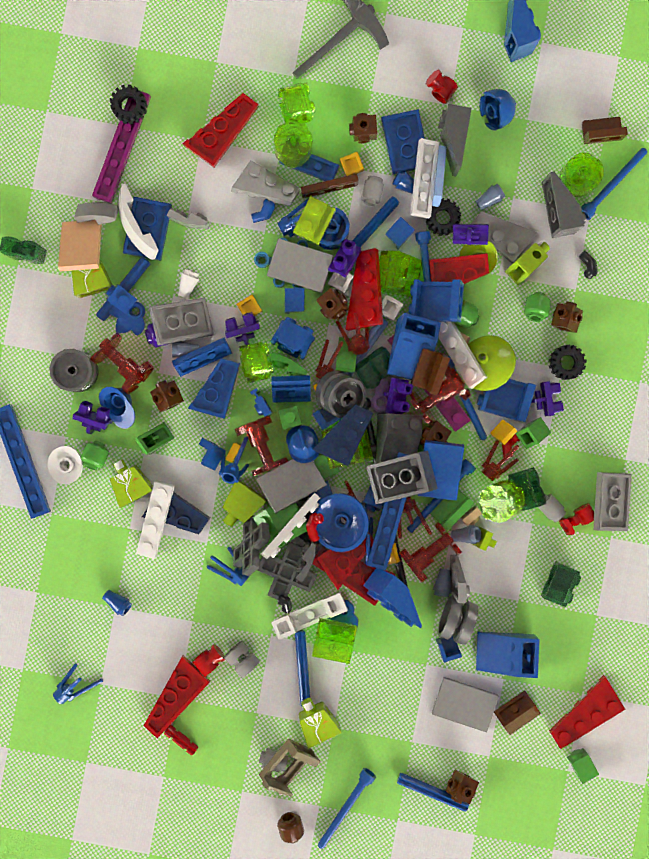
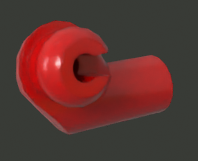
(508, 446)
(311, 526)

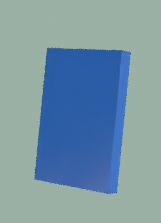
(402, 137)
(151, 219)
(446, 465)

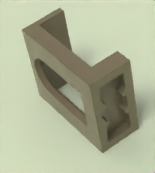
(302, 756)

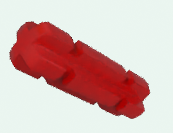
(181, 740)

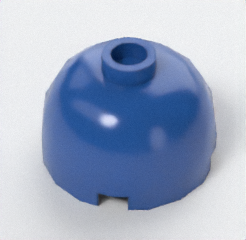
(498, 108)

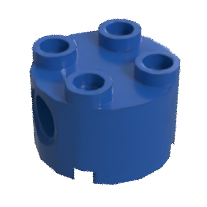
(336, 231)
(293, 338)

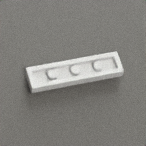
(424, 178)
(461, 354)
(155, 519)
(297, 520)

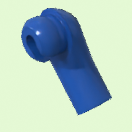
(265, 213)

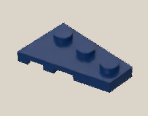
(218, 389)

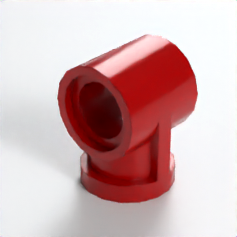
(442, 86)
(209, 660)

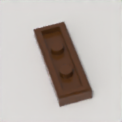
(329, 186)

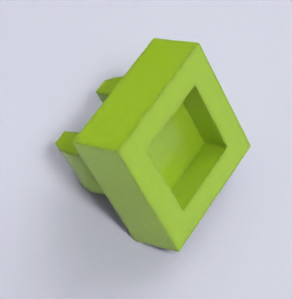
(486, 540)

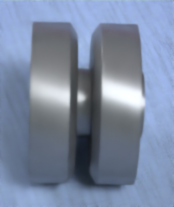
(65, 363)
(339, 393)
(458, 620)

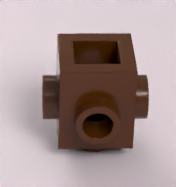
(363, 128)
(333, 304)
(567, 317)
(166, 395)
(435, 432)
(462, 787)

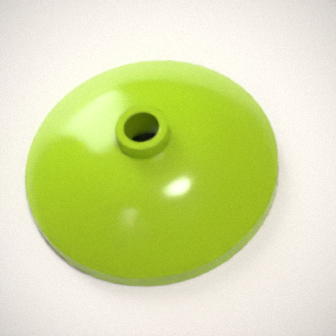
(499, 361)

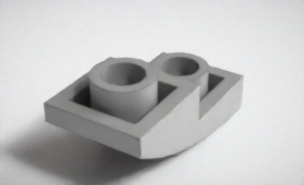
(100, 212)
(194, 221)

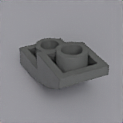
(308, 556)

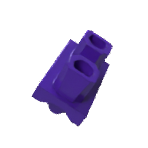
(470, 234)
(345, 258)
(233, 329)
(397, 396)
(549, 406)
(91, 419)

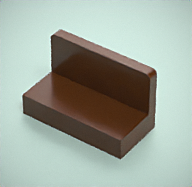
(603, 130)
(430, 370)
(517, 712)

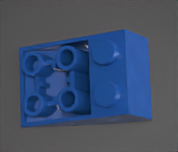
(520, 30)
(409, 339)
(393, 596)
(508, 654)

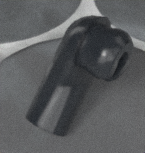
(590, 263)
(285, 602)

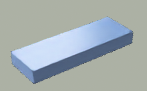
(439, 178)

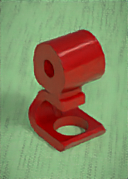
(582, 515)

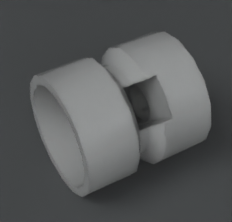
(246, 664)

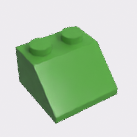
(279, 521)

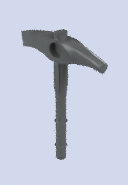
(362, 17)

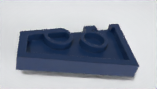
(345, 436)
(185, 515)

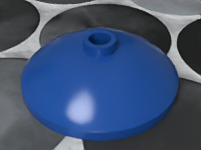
(339, 535)

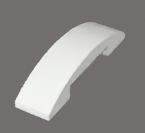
(143, 242)
(390, 306)
(309, 615)

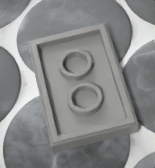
(300, 265)
(181, 321)
(290, 483)
(612, 501)
(465, 704)

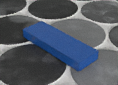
(318, 168)
(202, 357)

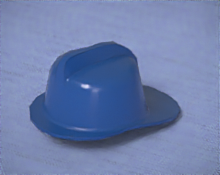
(120, 406)
(301, 443)

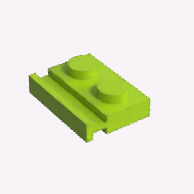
(314, 220)

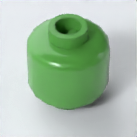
(537, 307)
(469, 315)
(94, 455)

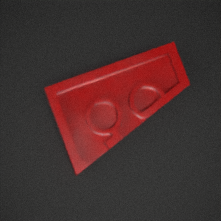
(460, 268)
(341, 564)

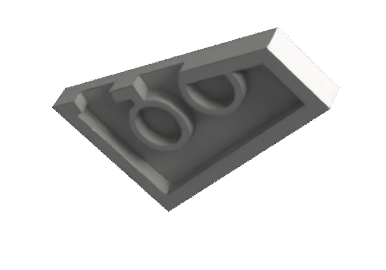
(263, 183)
(506, 236)
(459, 588)

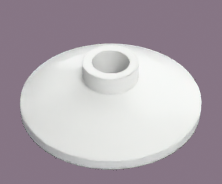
(58, 467)

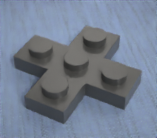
(247, 552)
(285, 572)

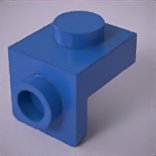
(120, 298)
(369, 501)

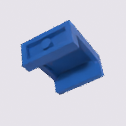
(437, 300)
(508, 401)

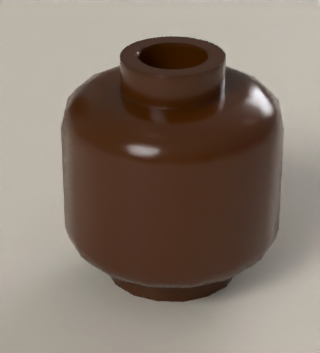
(290, 827)

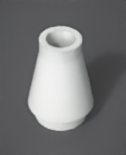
(187, 283)

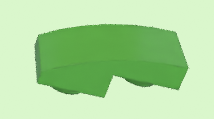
(345, 359)
(294, 368)

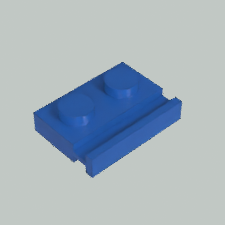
(291, 388)
(262, 406)

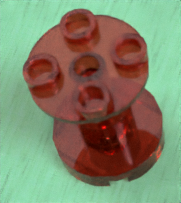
(127, 368)
(449, 388)
(258, 437)
(424, 557)

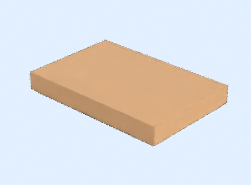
(79, 245)

